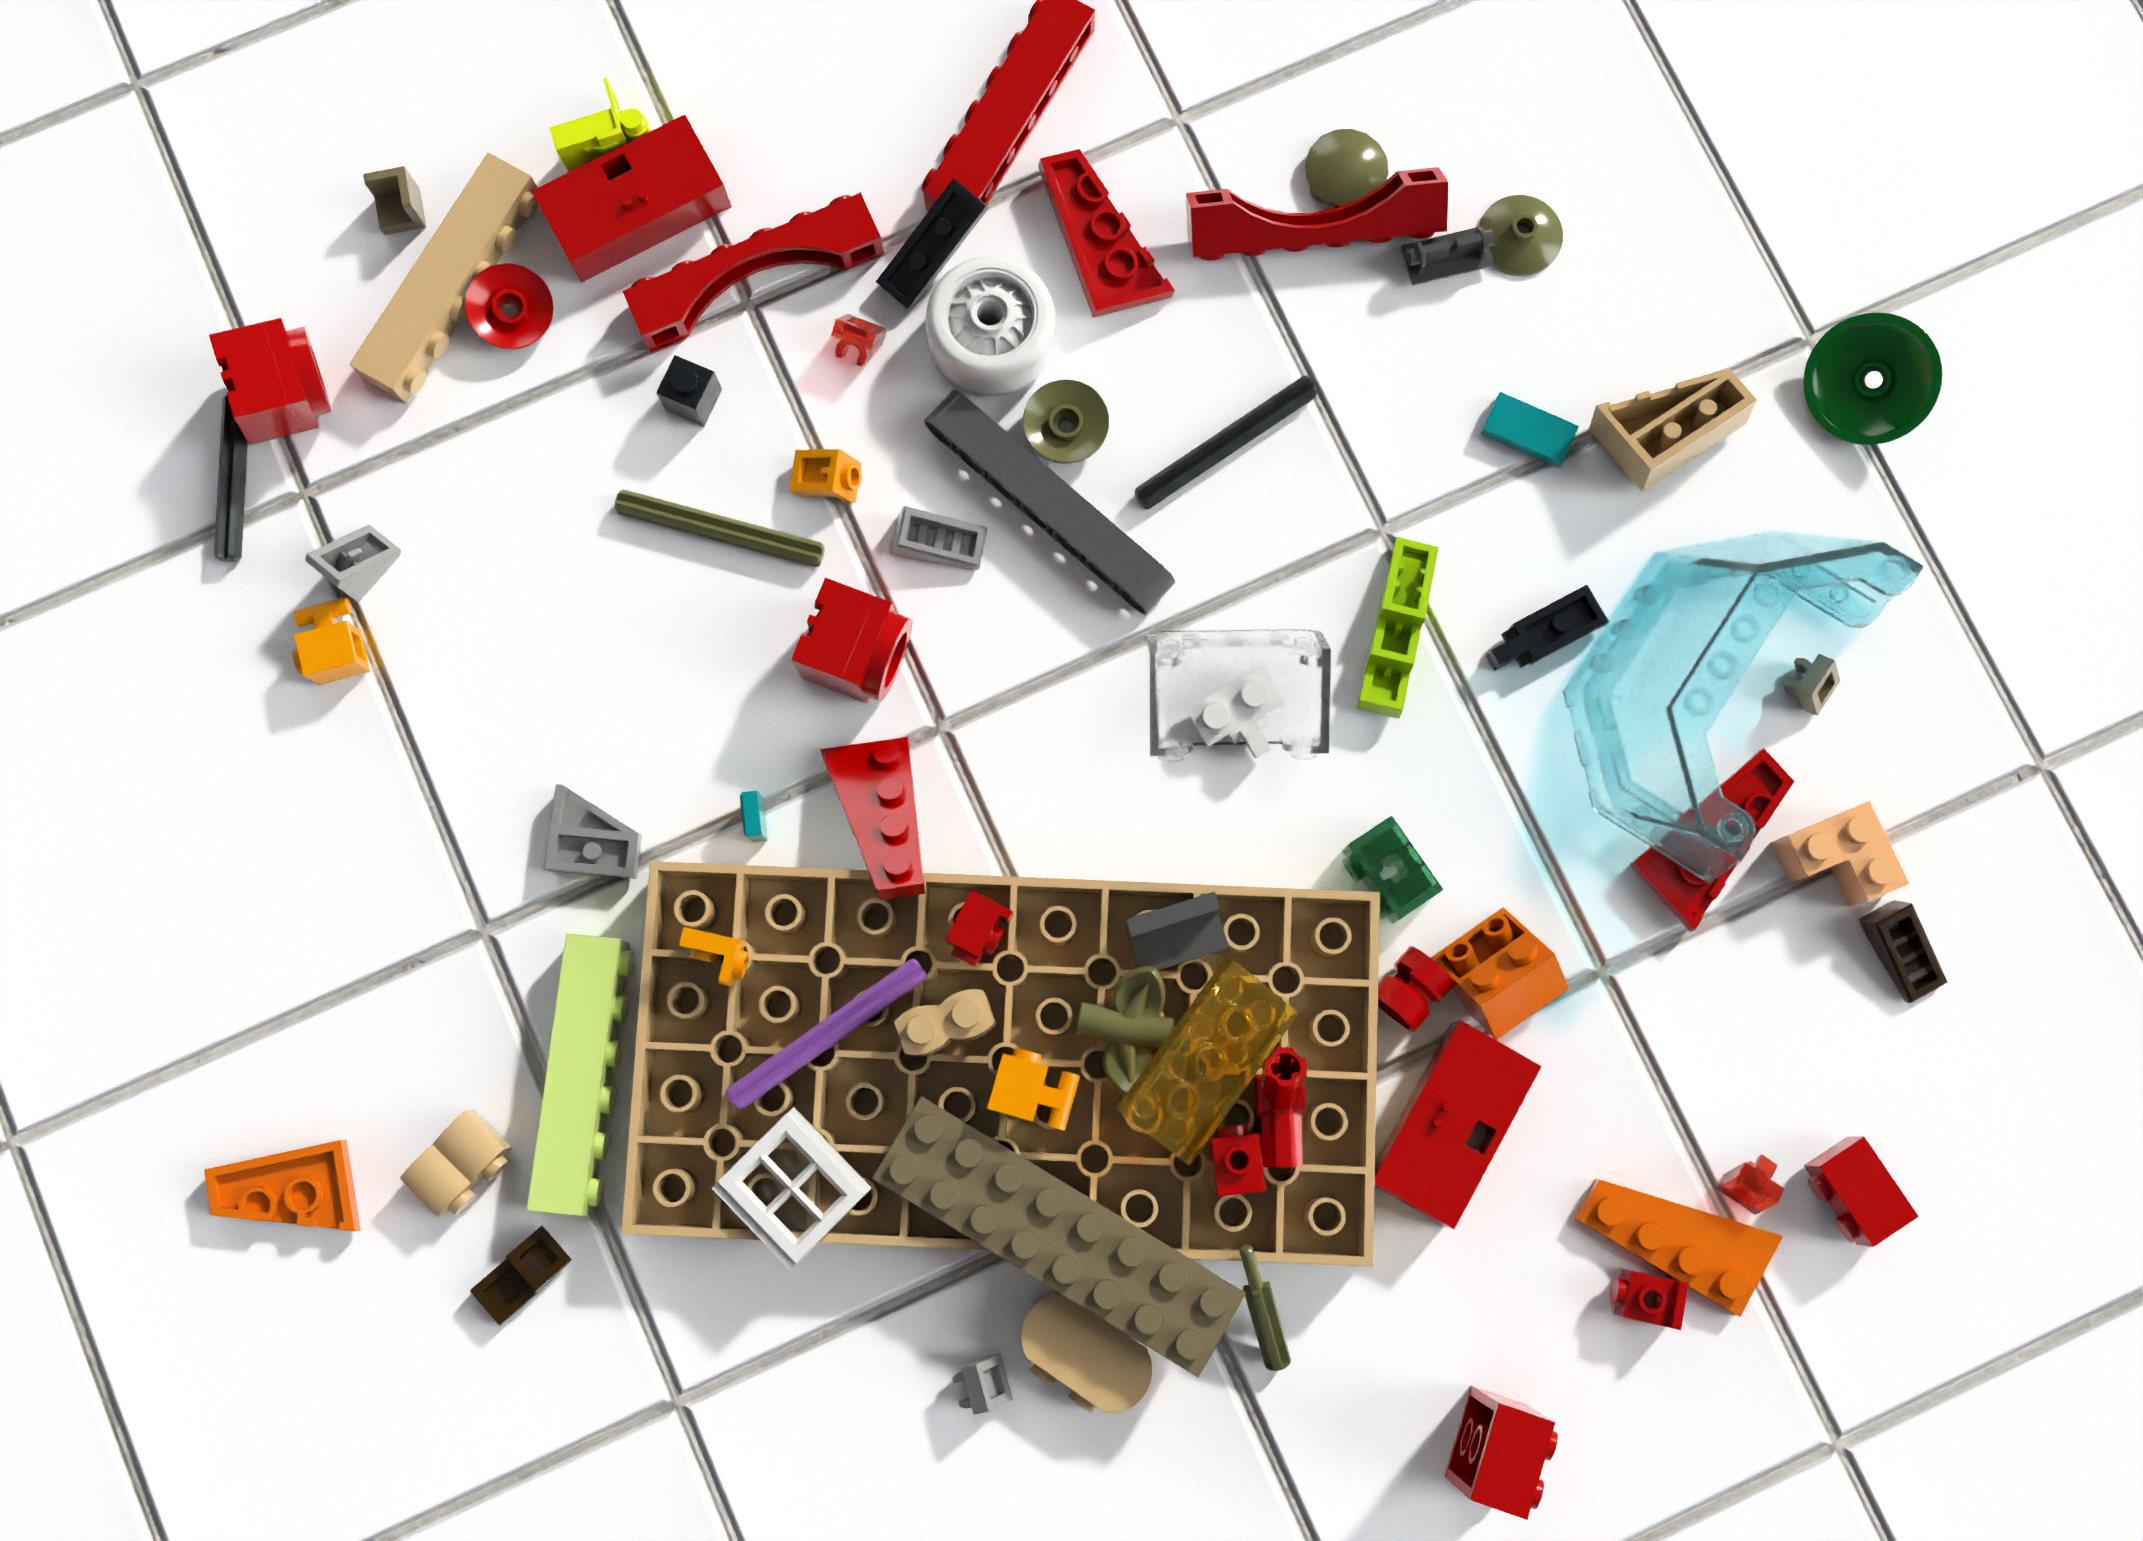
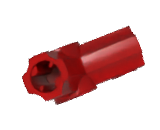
(1280, 1104)

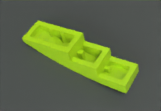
(1397, 627)

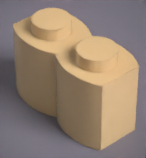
(933, 1027)
(457, 1163)

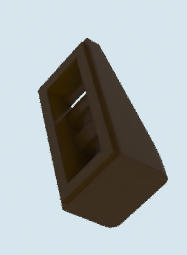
(1909, 925)

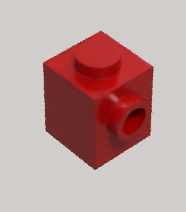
(1236, 1162)

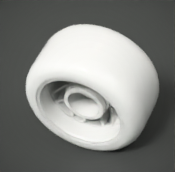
(995, 356)

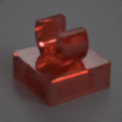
(859, 333)
(1752, 1185)

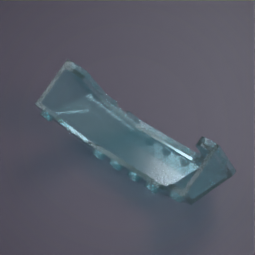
(1675, 661)

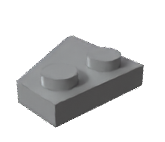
(589, 839)

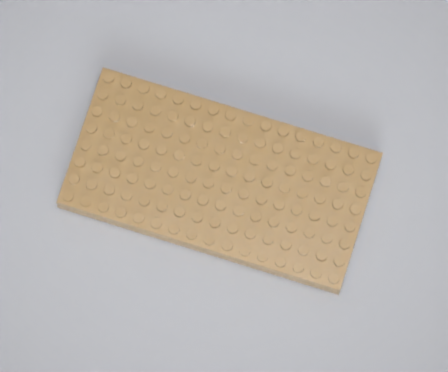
(828, 938)

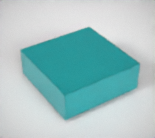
(753, 816)

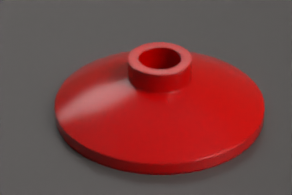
(509, 285)

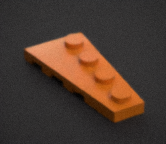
(1692, 1246)

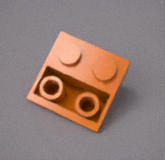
(1502, 972)

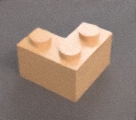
(1853, 849)

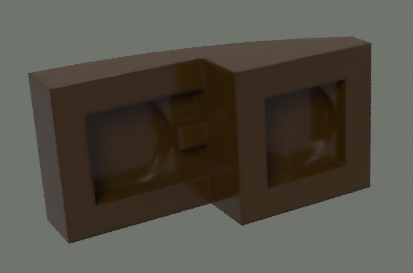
(521, 1275)

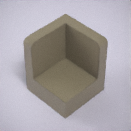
(396, 200)

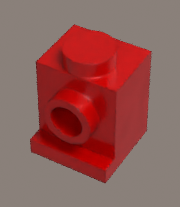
(977, 928)
(1668, 1300)

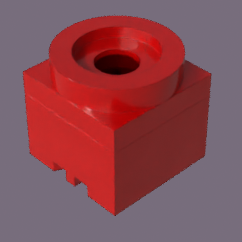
(271, 379)
(852, 643)

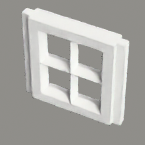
(761, 1218)

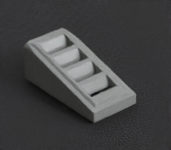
(926, 520)

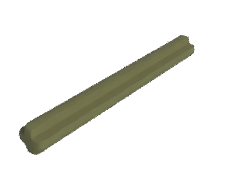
(719, 528)

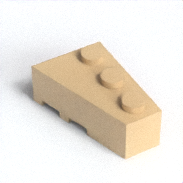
(1672, 426)

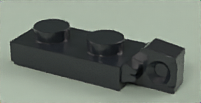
(1549, 629)

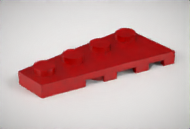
(1099, 239)
(1755, 788)

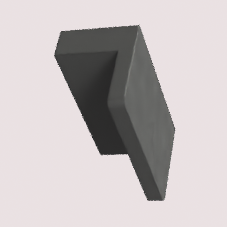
(1177, 933)

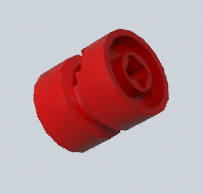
(1412, 988)

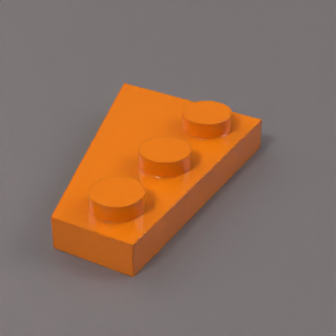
(292, 1187)

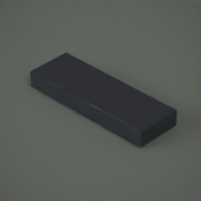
(932, 244)

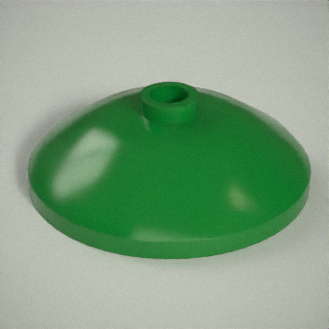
(1867, 344)

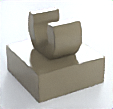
(1817, 683)

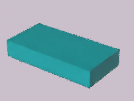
(1529, 429)

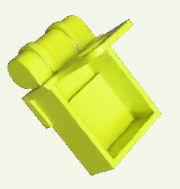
(597, 133)

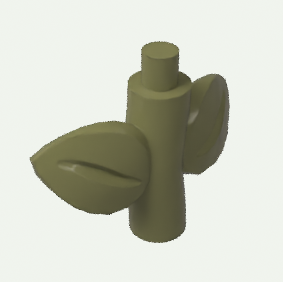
(1131, 1028)

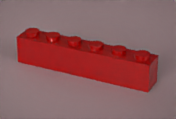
(1013, 99)

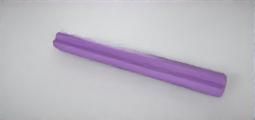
(825, 1034)

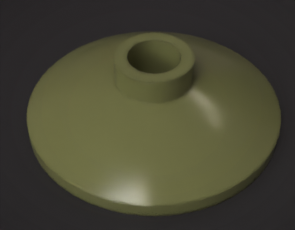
(1520, 252)
(1066, 402)

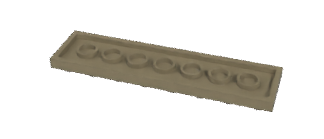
(1059, 1236)

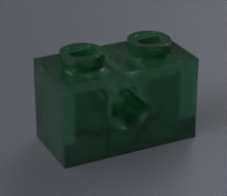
(1390, 845)

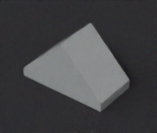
(355, 560)

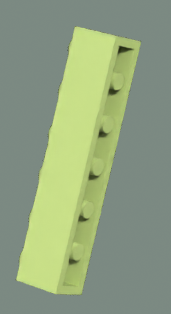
(579, 1075)

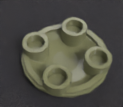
(1345, 166)

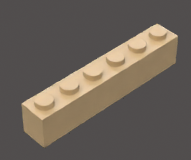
(433, 294)

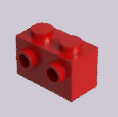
(1859, 1192)

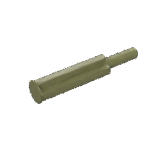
(1264, 1314)

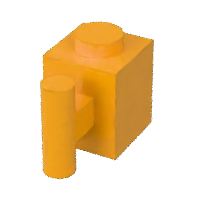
(330, 649)
(1021, 1088)

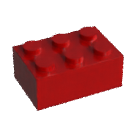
(1501, 1453)

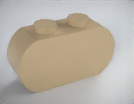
(1085, 1354)

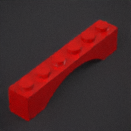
(1403, 205)
(832, 236)

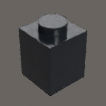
(689, 390)

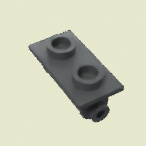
(1448, 255)

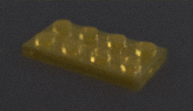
(1207, 1061)

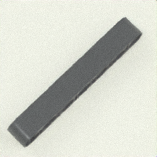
(1049, 502)

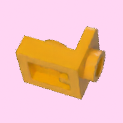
(825, 474)
(709, 946)

